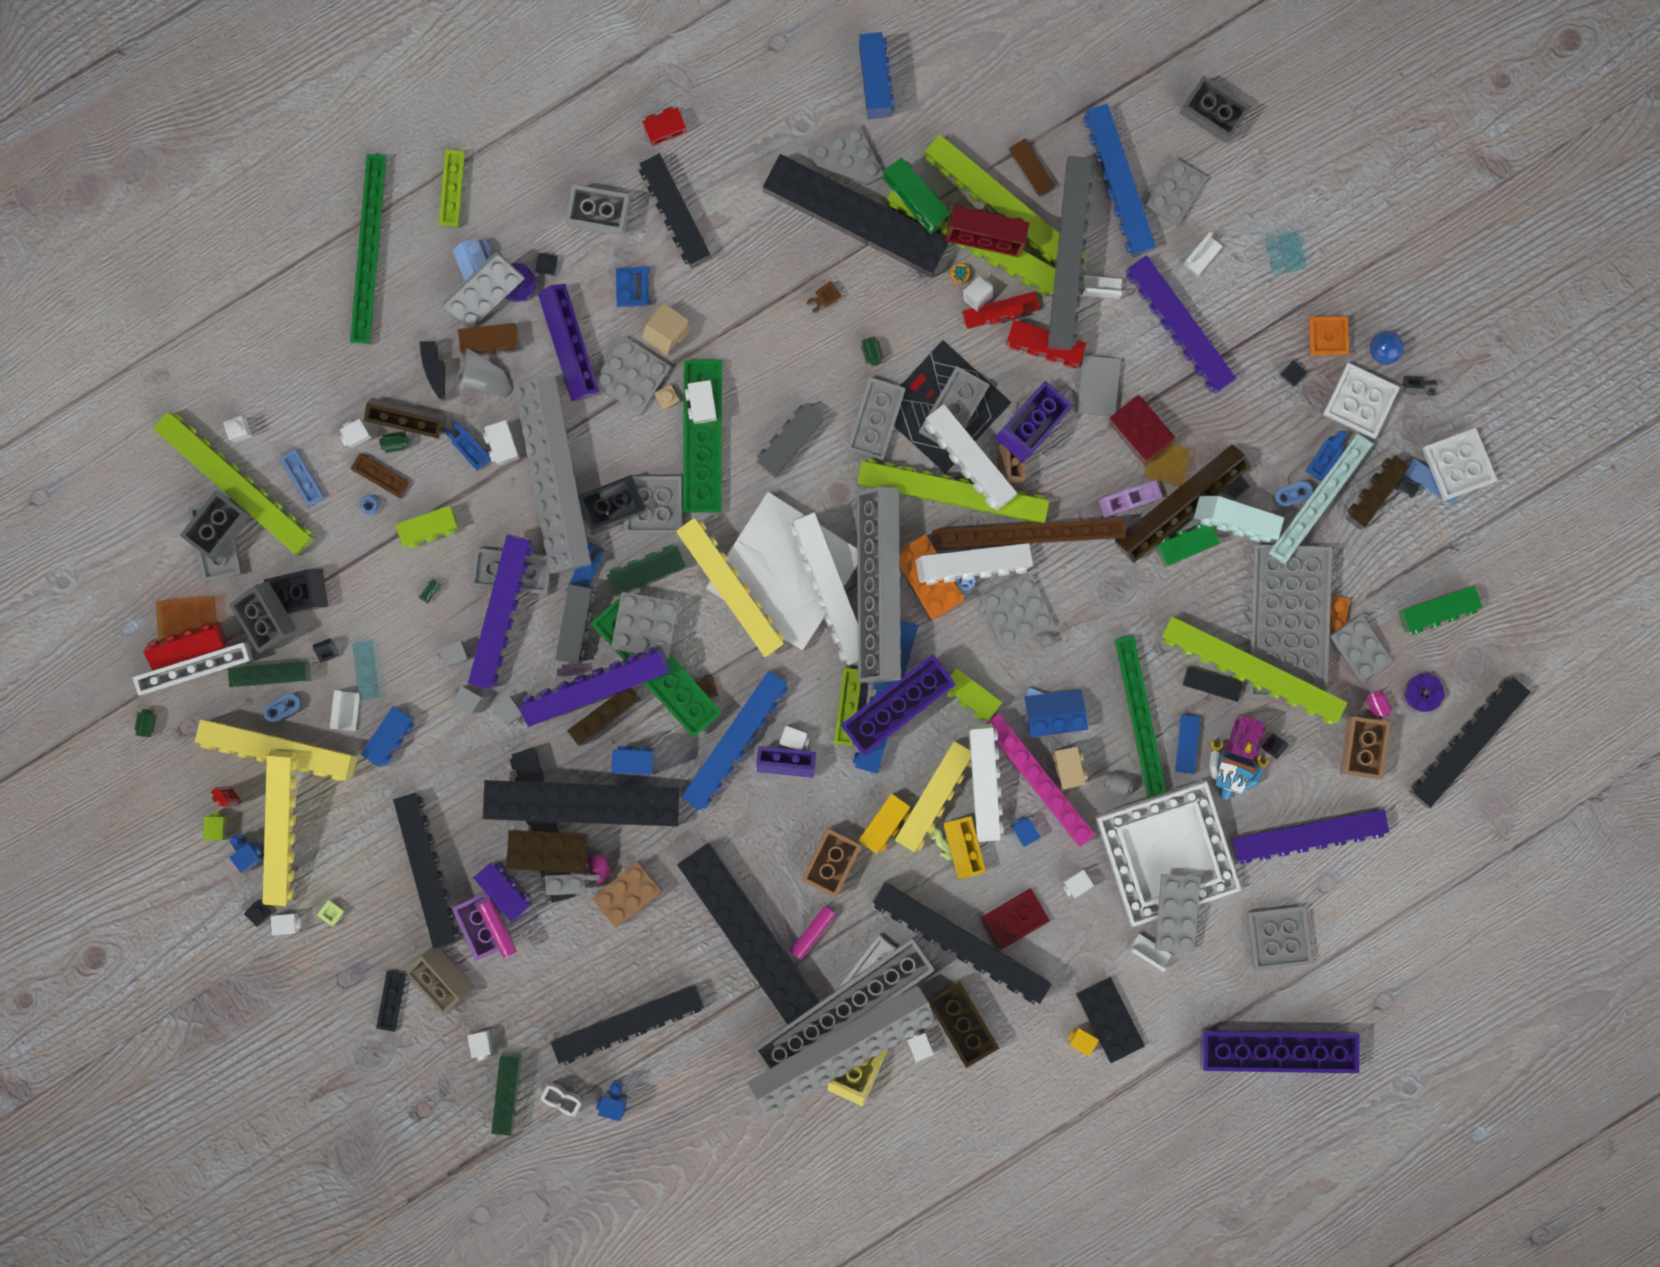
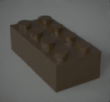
(547, 851)
(962, 1023)

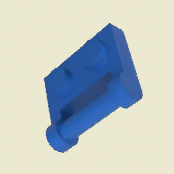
(627, 287)

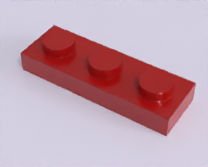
(225, 796)

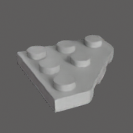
(847, 156)

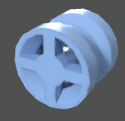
(960, 584)

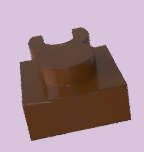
(826, 295)

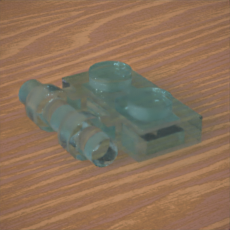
(1291, 251)

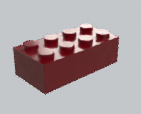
(987, 231)

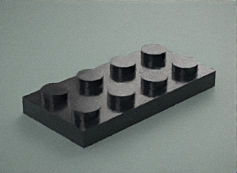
(1110, 1019)

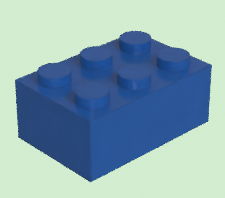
(633, 761)

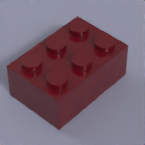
(1141, 430)

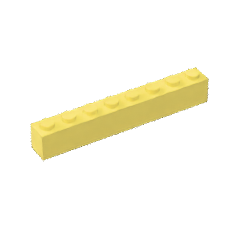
(732, 591)
(278, 828)

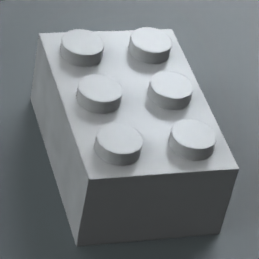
(598, 210)

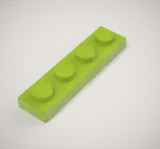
(451, 188)
(847, 704)

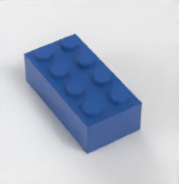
(874, 73)

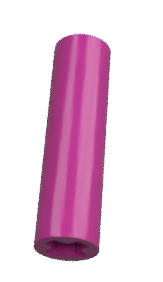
(497, 929)
(813, 932)

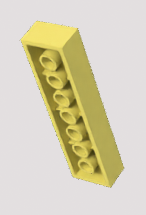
(258, 744)

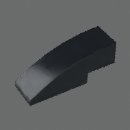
(433, 367)

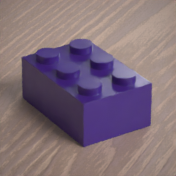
(503, 890)

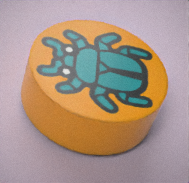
(960, 273)

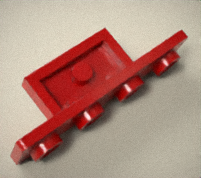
(1000, 310)

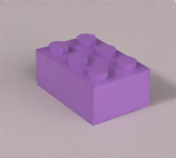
(475, 928)

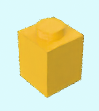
(1082, 1041)

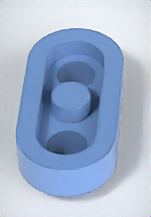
(1292, 494)
(282, 707)

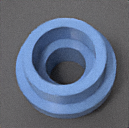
(363, 505)

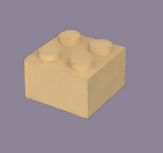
(1069, 767)

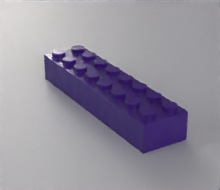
(1279, 1051)

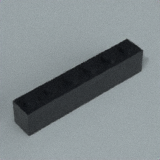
(675, 210)

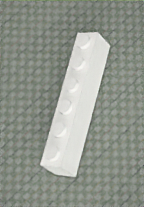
(970, 458)
(974, 563)
(193, 669)
(985, 782)

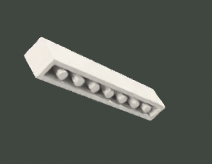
(828, 584)

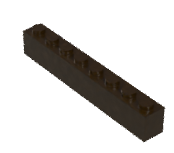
(1182, 503)

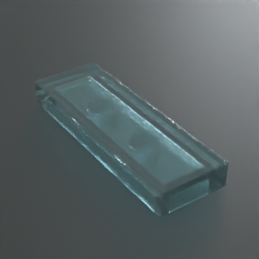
(366, 670)

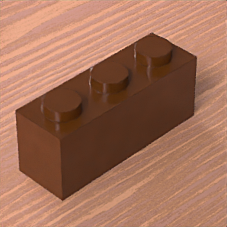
(489, 339)

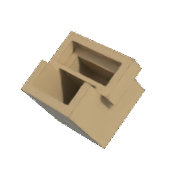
(665, 329)

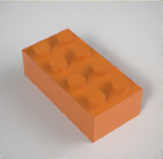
(934, 598)

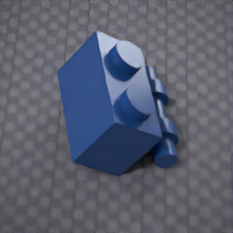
(246, 855)
(612, 1103)

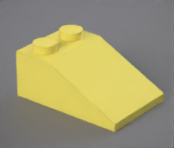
(858, 1081)

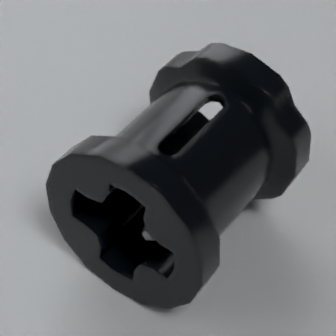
(1407, 486)

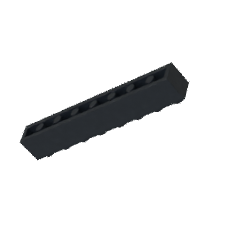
(1469, 742)
(529, 770)
(426, 870)
(627, 1023)

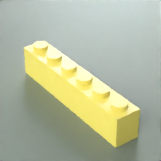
(934, 796)

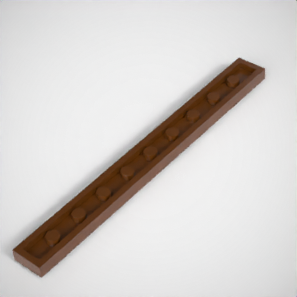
(1029, 533)

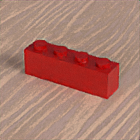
(1035, 342)
(185, 646)

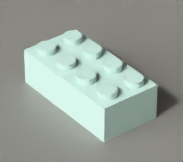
(1238, 518)

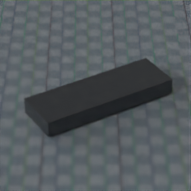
(1212, 684)
(391, 1001)

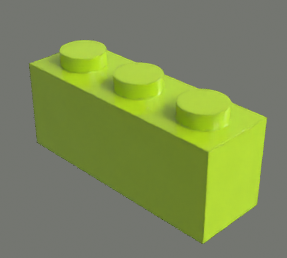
(427, 527)
(973, 696)

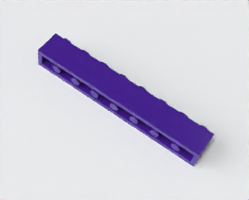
(1180, 324)
(499, 611)
(595, 686)
(1309, 835)

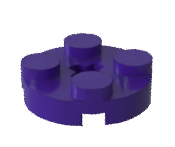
(526, 290)
(1434, 688)

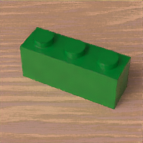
(1187, 544)

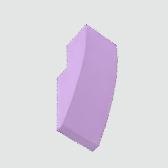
(1130, 499)

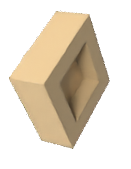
(667, 397)

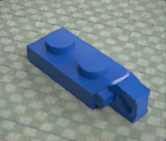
(1326, 456)

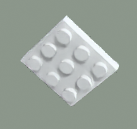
(1361, 401)
(1459, 464)

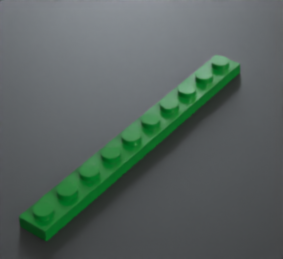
(368, 249)
(1140, 716)

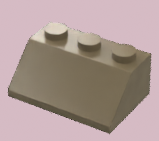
(439, 979)

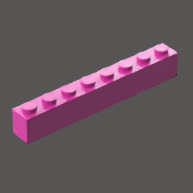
(1040, 782)

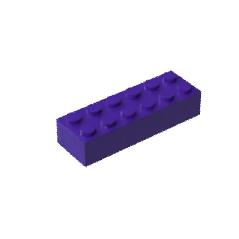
(898, 704)

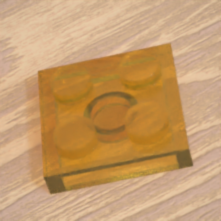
(1168, 466)

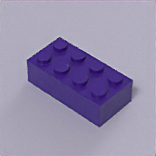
(1034, 421)

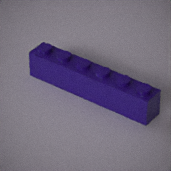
(568, 342)

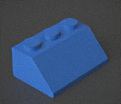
(1056, 713)

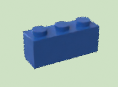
(388, 737)

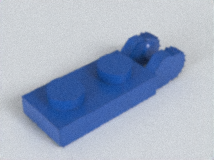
(468, 447)
(586, 574)

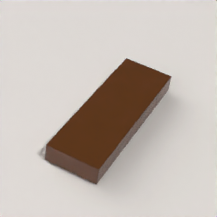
(1031, 167)
(380, 475)

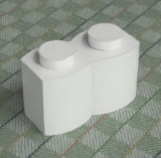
(556, 1096)

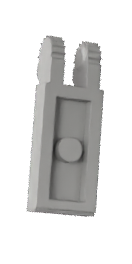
(569, 884)

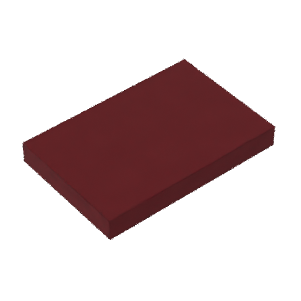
(1015, 919)

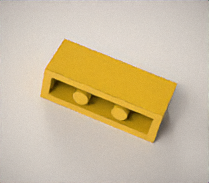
(885, 824)
(964, 847)

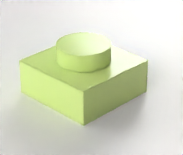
(330, 913)

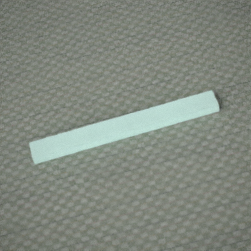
(1321, 498)

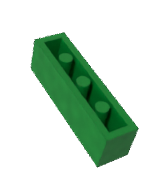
(916, 195)
(1440, 609)

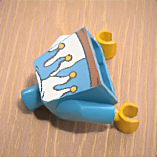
(1233, 772)

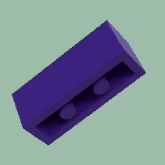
(786, 761)

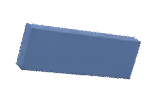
(1422, 474)
(302, 478)

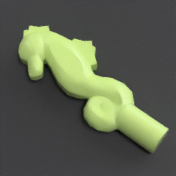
(942, 843)

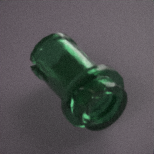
(429, 590)

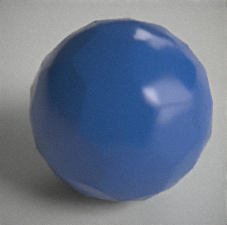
(1386, 347)

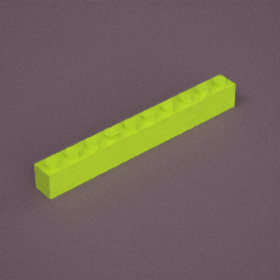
(992, 195)
(1026, 267)
(234, 484)
(948, 491)
(1254, 670)

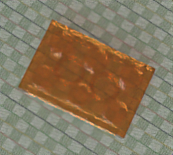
(180, 614)

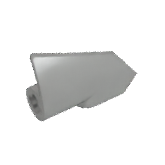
(483, 375)

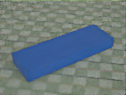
(1187, 744)

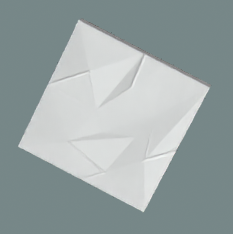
(775, 570)
(1167, 836)

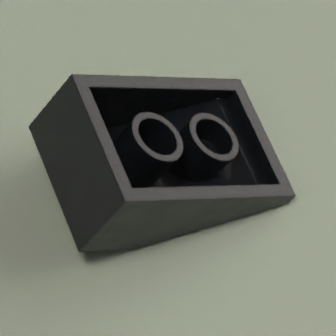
(610, 504)
(300, 590)

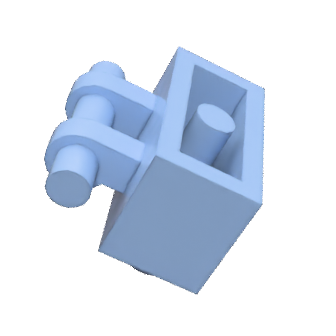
(471, 256)

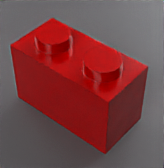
(664, 125)

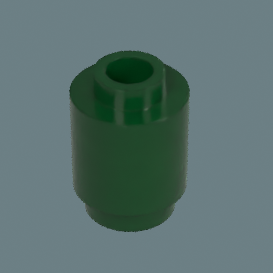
(872, 351)
(394, 442)
(145, 723)

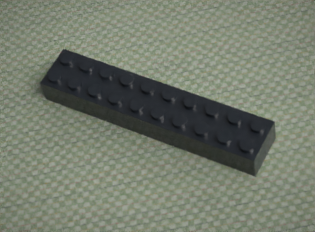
(855, 215)
(580, 803)
(748, 933)
(964, 944)

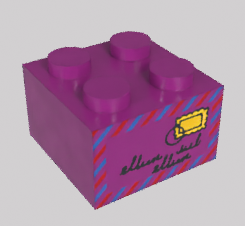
(1245, 737)

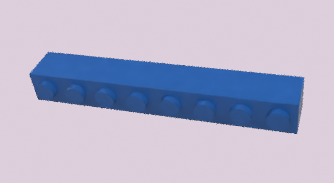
(1119, 180)
(734, 740)
(872, 759)

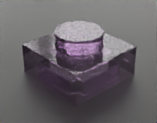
(567, 670)

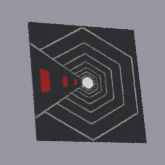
(922, 392)

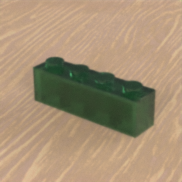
(646, 571)
(269, 674)
(506, 1094)

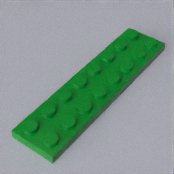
(703, 444)
(674, 690)

